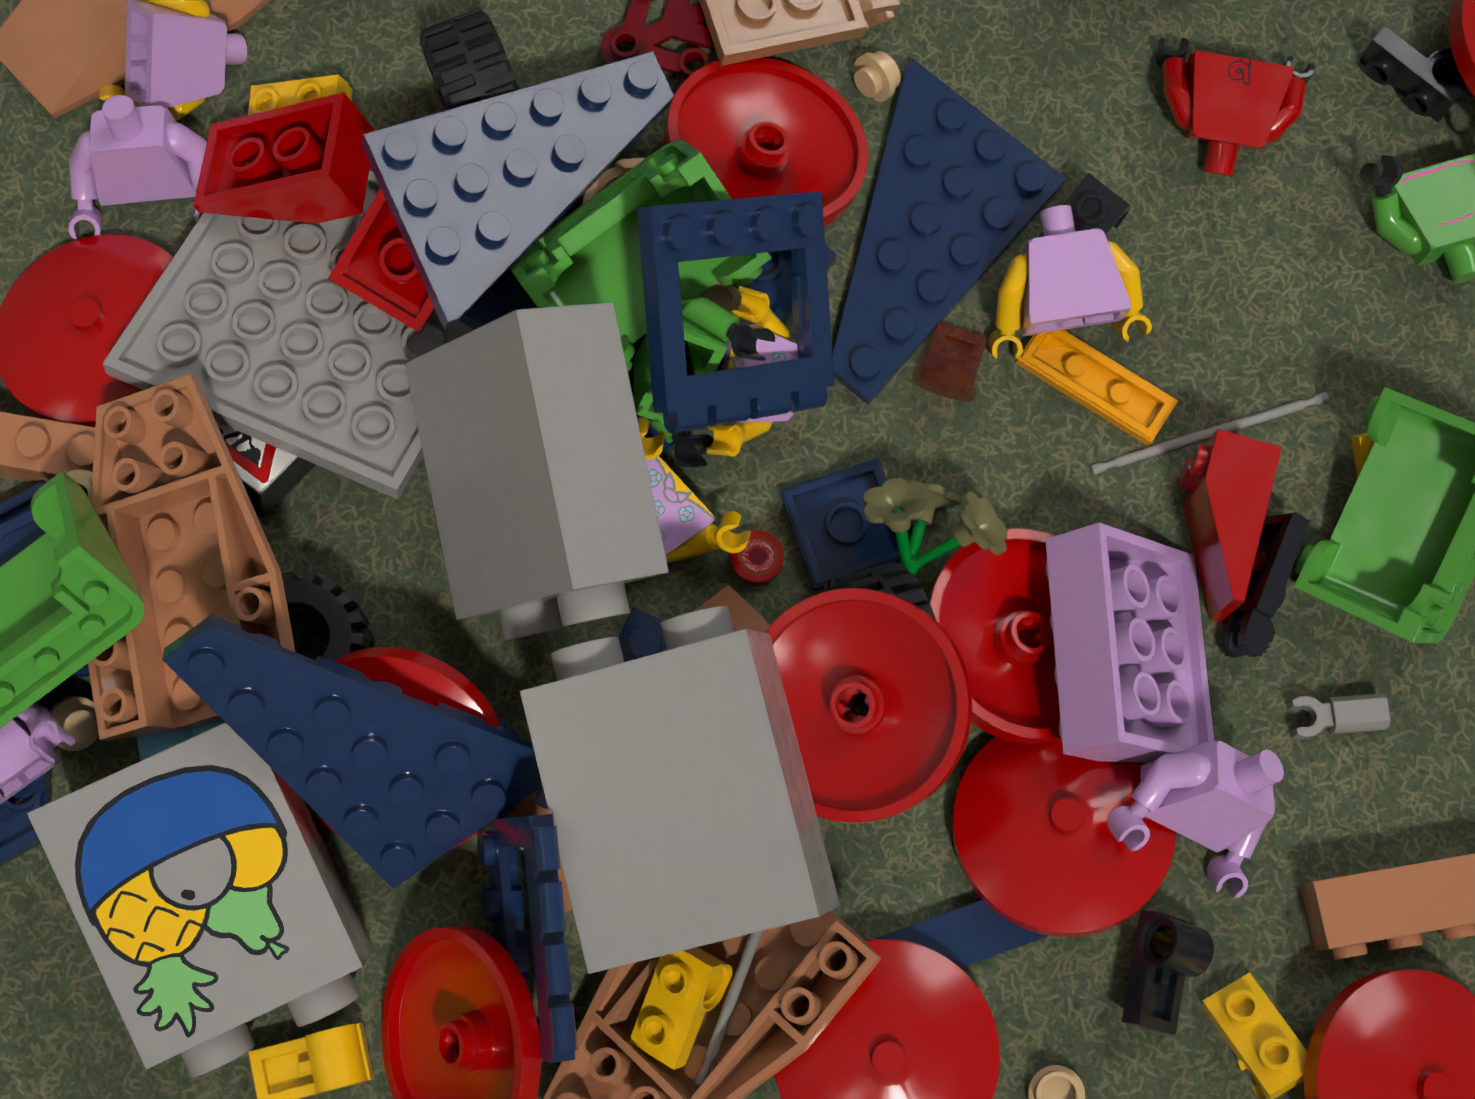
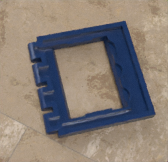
(723, 230)
(504, 906)

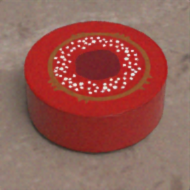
(760, 559)

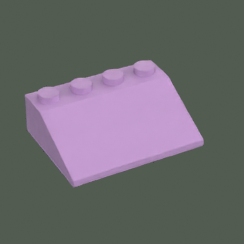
(1126, 646)

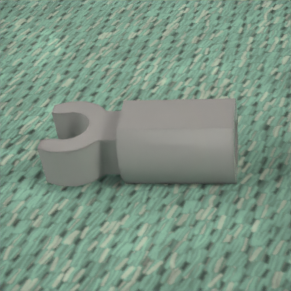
(1342, 714)

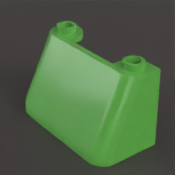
(597, 247)
(1407, 527)
(61, 598)

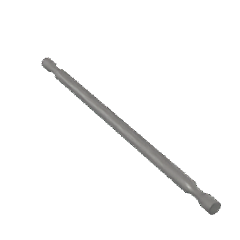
(1207, 433)
(728, 1006)

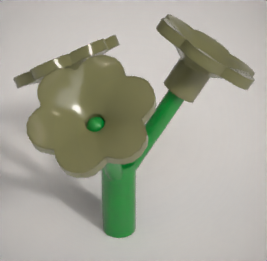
(907, 500)

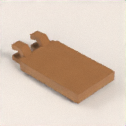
(771, 27)

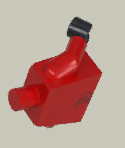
(1230, 101)

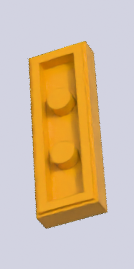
(1098, 383)

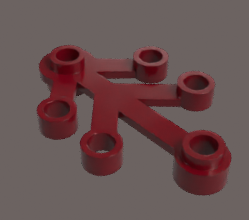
(678, 23)

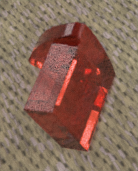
(952, 363)

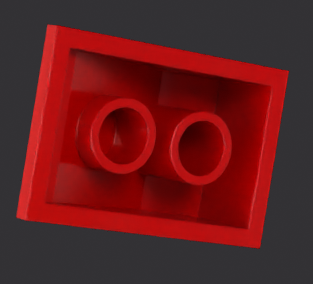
(287, 163)
(382, 270)
(1225, 513)

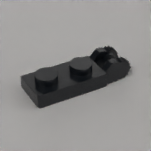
(1250, 625)

